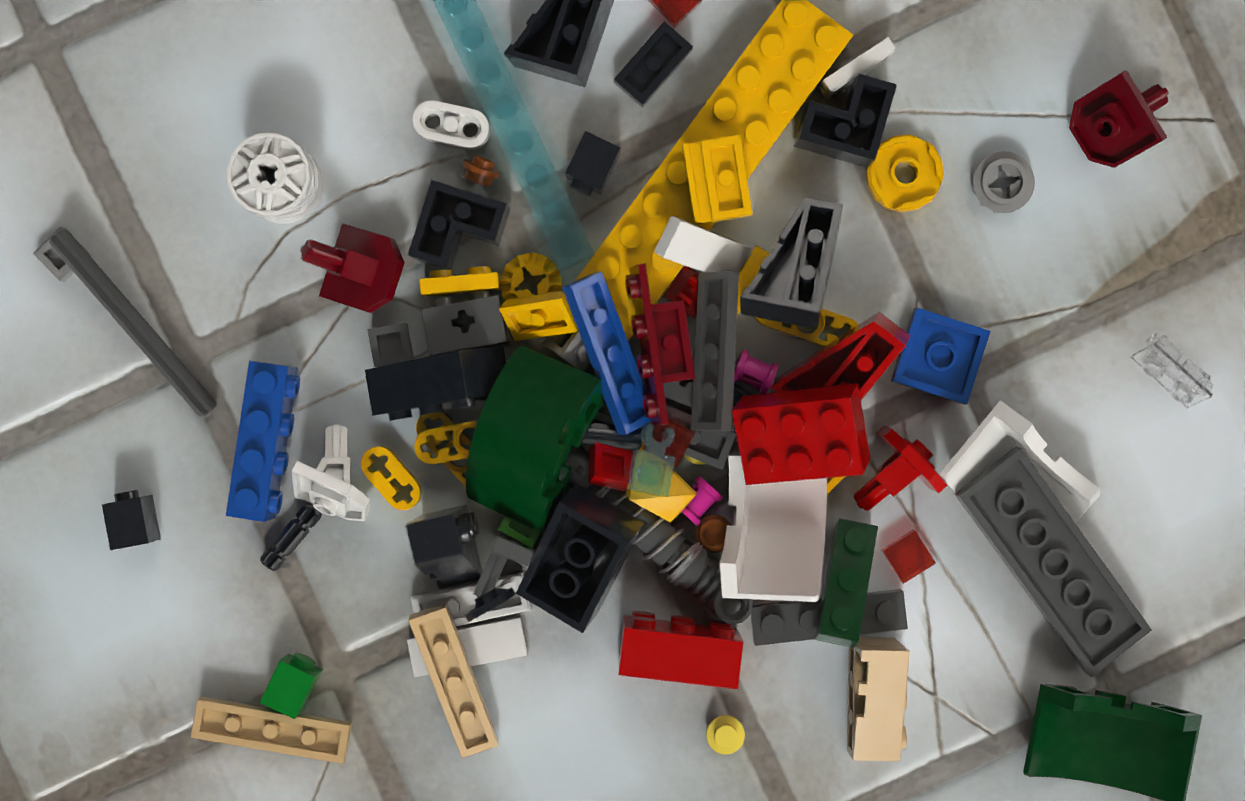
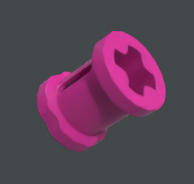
(755, 372)
(702, 501)

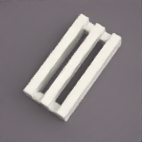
(861, 65)

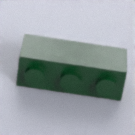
(846, 583)

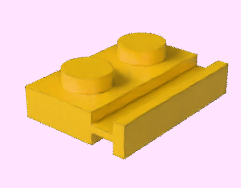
(717, 179)

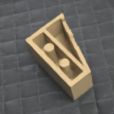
(877, 699)

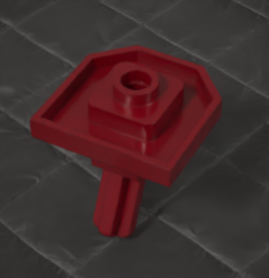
(1118, 120)
(360, 268)

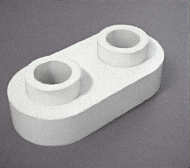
(452, 124)

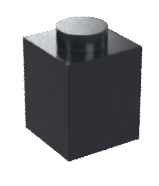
(592, 164)
(130, 520)

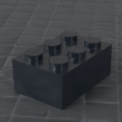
(579, 557)

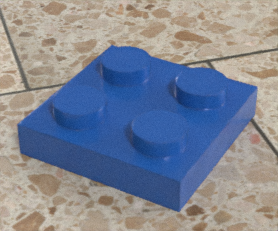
(941, 356)

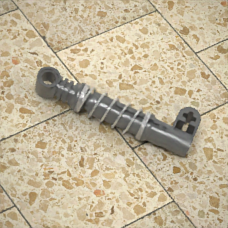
(662, 544)

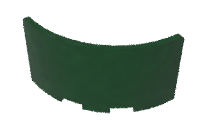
(526, 436)
(1112, 742)

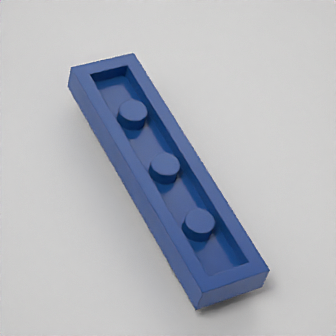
(608, 351)

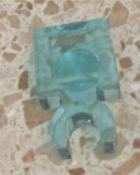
(651, 469)

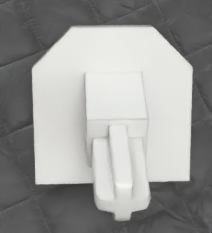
(330, 483)

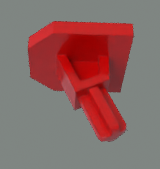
(899, 470)

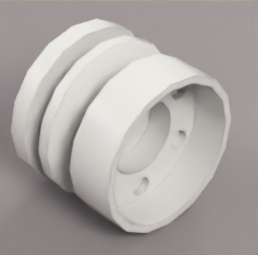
(297, 176)

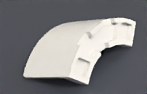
(1001, 433)
(774, 538)

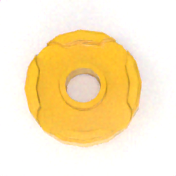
(927, 173)

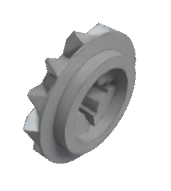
(1011, 167)

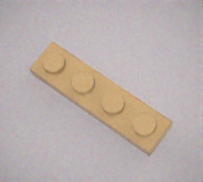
(453, 680)
(271, 730)

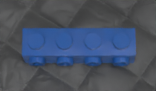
(262, 441)

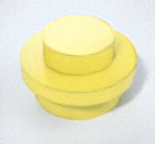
(725, 734)

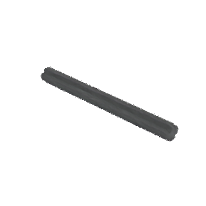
(132, 322)

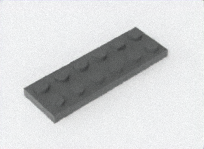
(1053, 561)

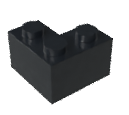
(849, 133)
(448, 216)

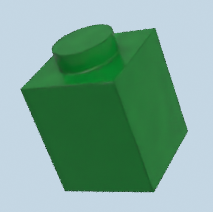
(291, 684)

